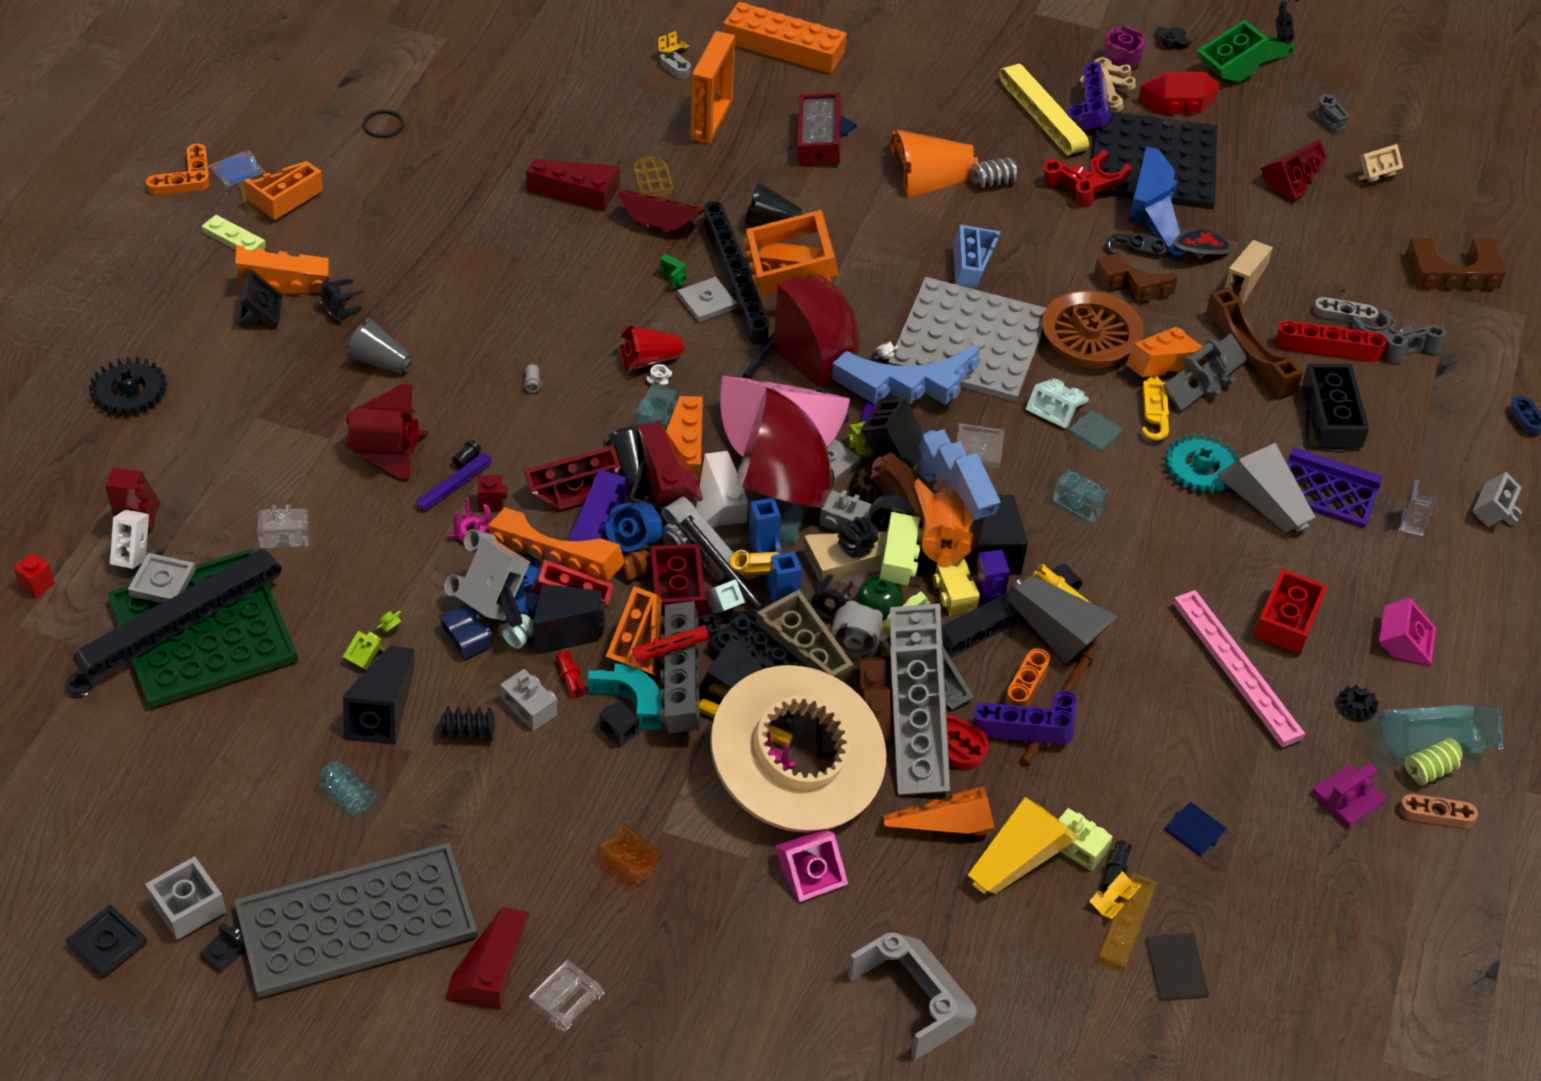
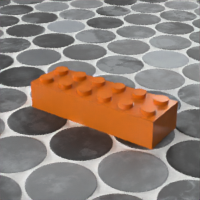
(785, 37)

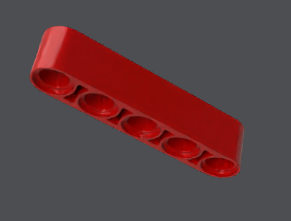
(1330, 341)

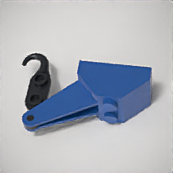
(1153, 205)

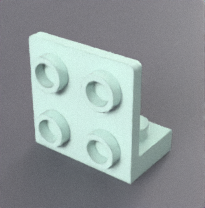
(1055, 401)

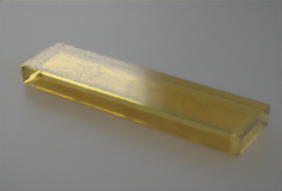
(1127, 924)

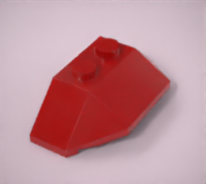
(1179, 92)

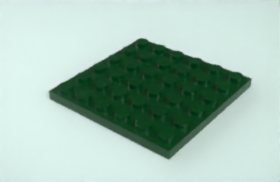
(214, 651)

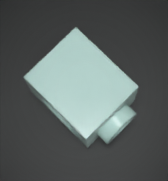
(724, 597)

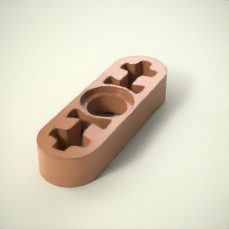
(1447, 805)

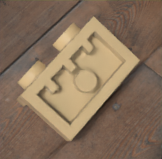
(1380, 162)

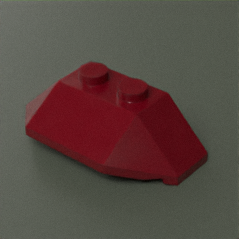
(658, 211)
(569, 480)

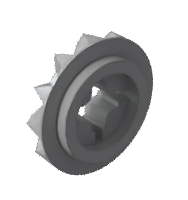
(673, 535)

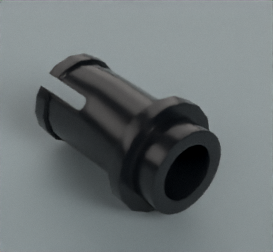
(471, 450)

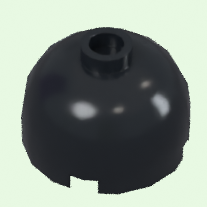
(881, 509)

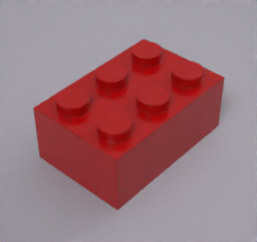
(1290, 611)

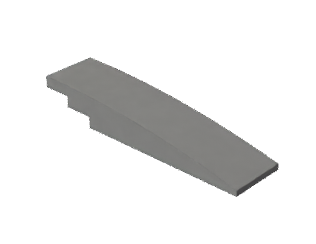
(919, 700)

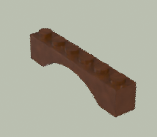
(1278, 371)

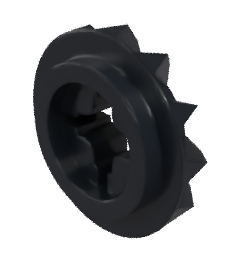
(1357, 710)

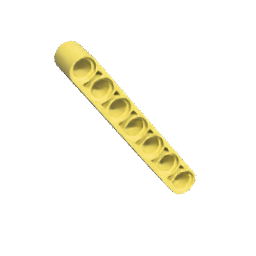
(1044, 109)

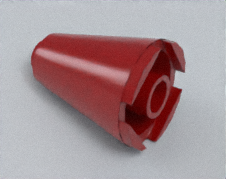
(648, 347)

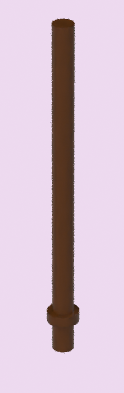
(1086, 658)

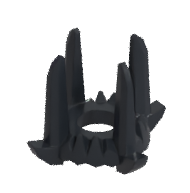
(332, 289)
(822, 593)

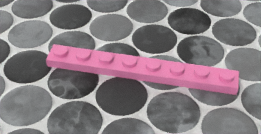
(1239, 669)

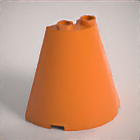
(931, 161)

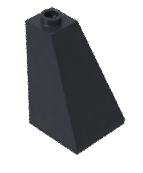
(1005, 533)
(727, 670)
(379, 697)

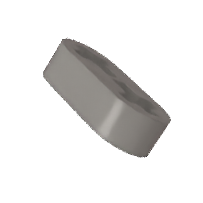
(675, 64)

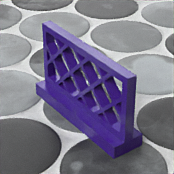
(1335, 473)

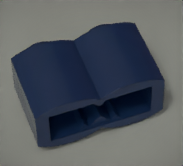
(465, 630)

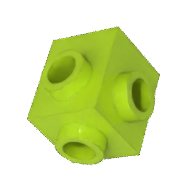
(857, 441)

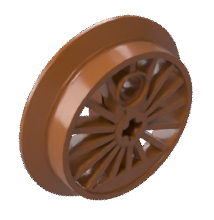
(1087, 330)

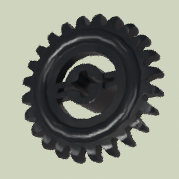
(127, 380)

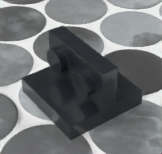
(258, 302)

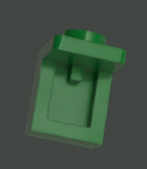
(673, 270)

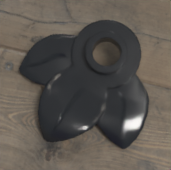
(1170, 36)

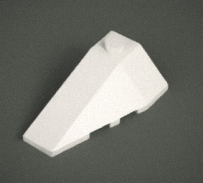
(722, 494)

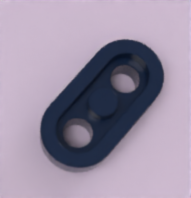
(1526, 414)

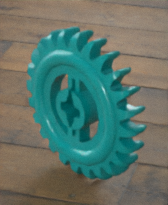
(1205, 457)

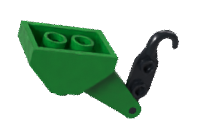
(1243, 48)

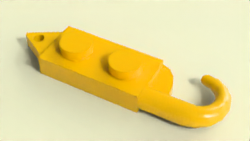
(1155, 407)

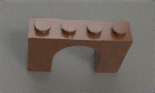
(1432, 272)

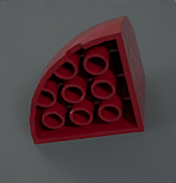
(814, 326)
(786, 454)

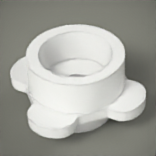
(885, 350)
(659, 374)

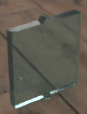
(1096, 430)

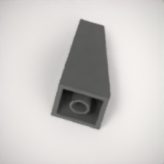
(1058, 616)

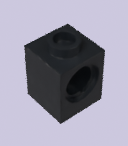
(619, 723)

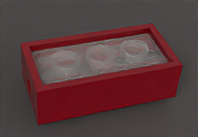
(819, 128)

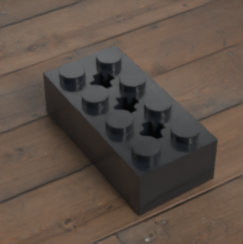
(1335, 405)

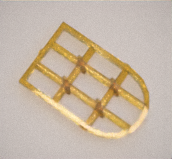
(656, 169)

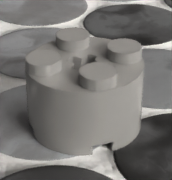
(857, 629)

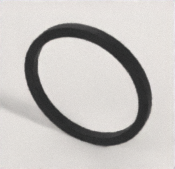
(383, 135)

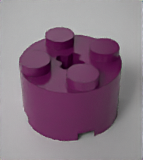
(1124, 47)

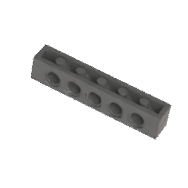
(681, 671)

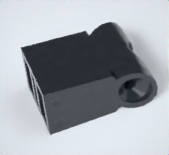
(893, 430)

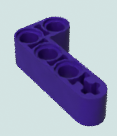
(1095, 110)
(1030, 723)

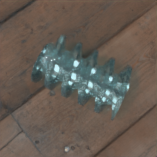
(346, 787)

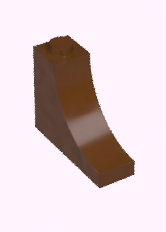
(898, 478)

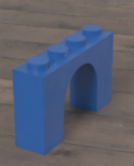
(764, 538)

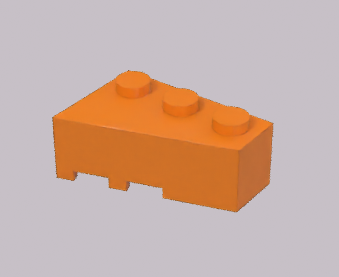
(285, 190)

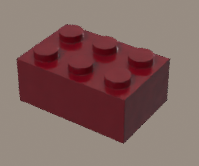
(678, 575)

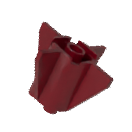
(385, 431)

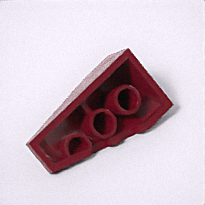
(666, 466)

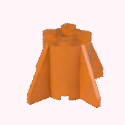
(945, 526)

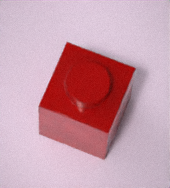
(34, 575)

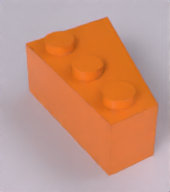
(782, 255)
(1162, 353)
(636, 628)

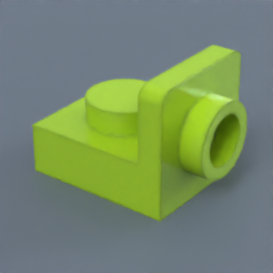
(363, 649)

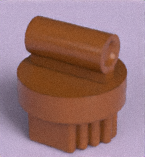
(636, 564)

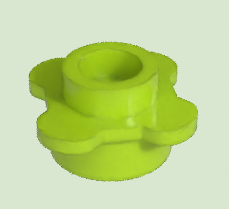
(389, 621)

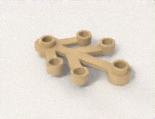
(1115, 102)

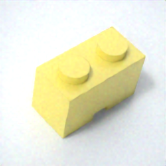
(955, 589)

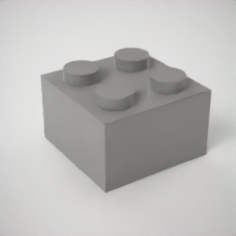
(185, 898)

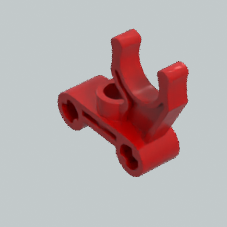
(1080, 181)

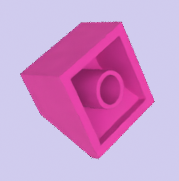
(1407, 632)
(812, 864)

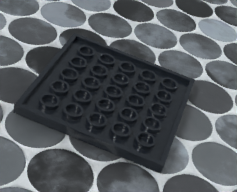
(1184, 144)

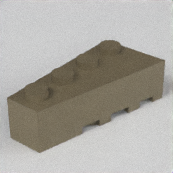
(804, 635)

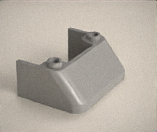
(948, 1003)

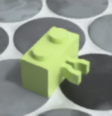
(1092, 840)

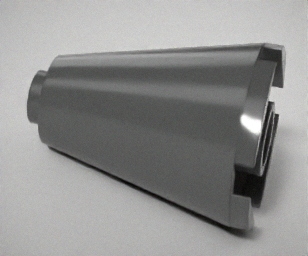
(377, 348)

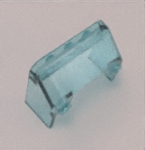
(1420, 727)

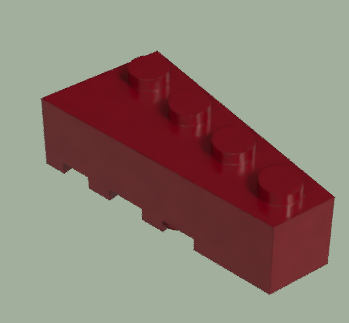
(574, 182)

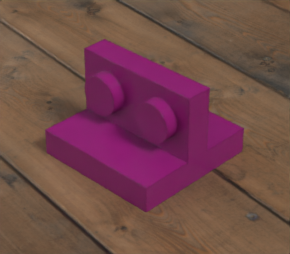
(1350, 794)

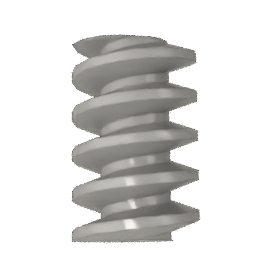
(994, 171)

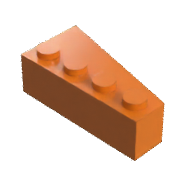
(282, 271)
(686, 430)

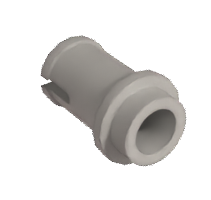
(532, 382)

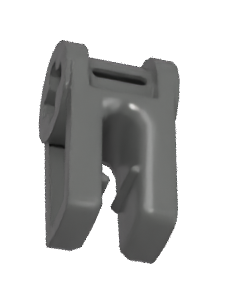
(1331, 113)

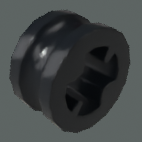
(72, 682)

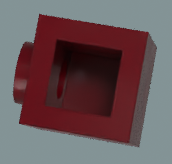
(491, 492)

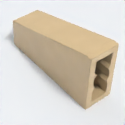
(1248, 269)
(828, 558)

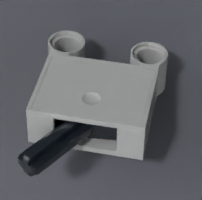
(490, 578)

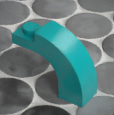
(635, 687)

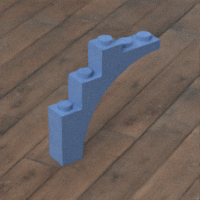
(876, 380)
(960, 470)

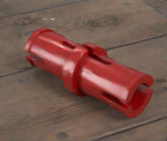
(570, 674)

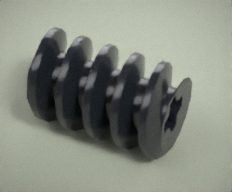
(468, 723)

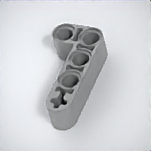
(676, 513)

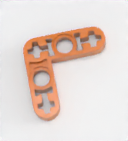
(198, 177)

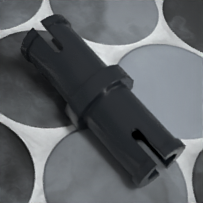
(1117, 863)

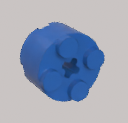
(634, 526)

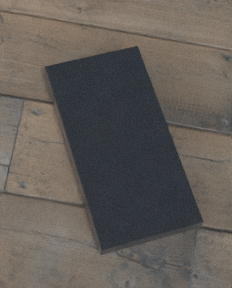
(755, 641)

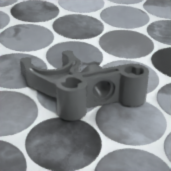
(1404, 340)

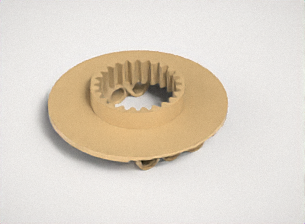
(777, 794)

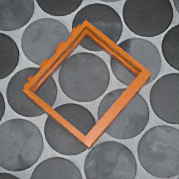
(716, 75)
(782, 231)

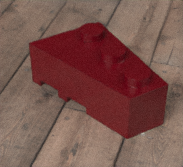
(131, 492)

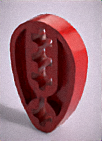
(967, 735)

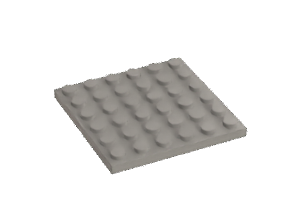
(954, 317)

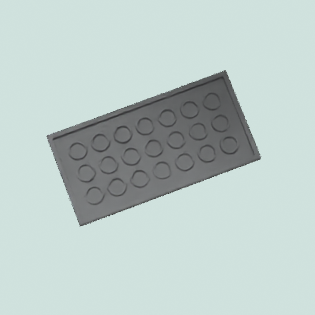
(354, 919)

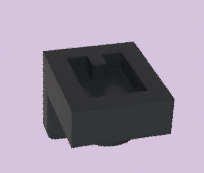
(224, 948)

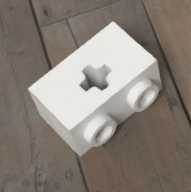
(129, 539)

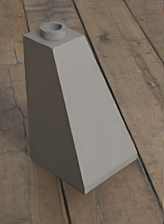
(1270, 487)

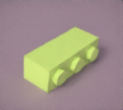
(901, 549)

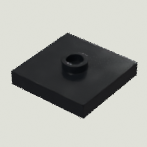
(106, 940)

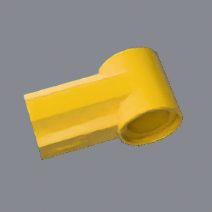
(751, 564)

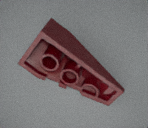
(1294, 171)
(488, 965)

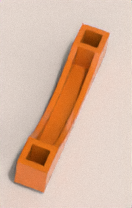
(591, 557)

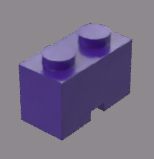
(991, 575)

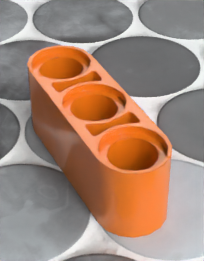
(1028, 678)

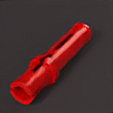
(640, 653)

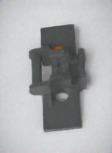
(1208, 379)

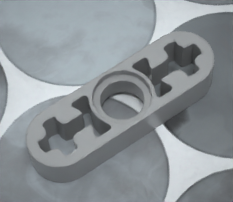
(1367, 313)

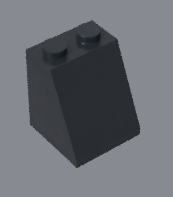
(567, 618)

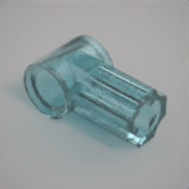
(792, 522)

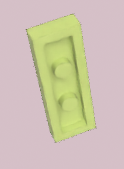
(231, 234)

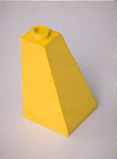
(1020, 846)

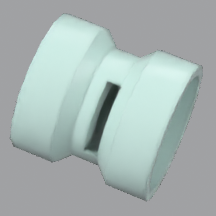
(517, 635)

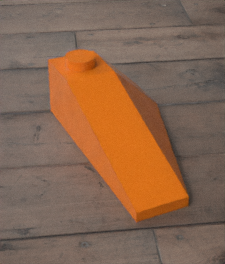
(964, 813)

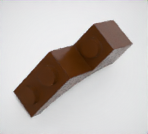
(1141, 286)
(873, 690)

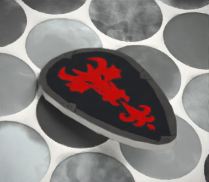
(1202, 242)

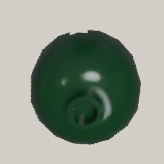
(880, 595)

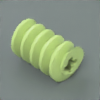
(1434, 761)

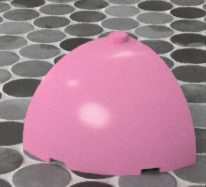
(742, 398)

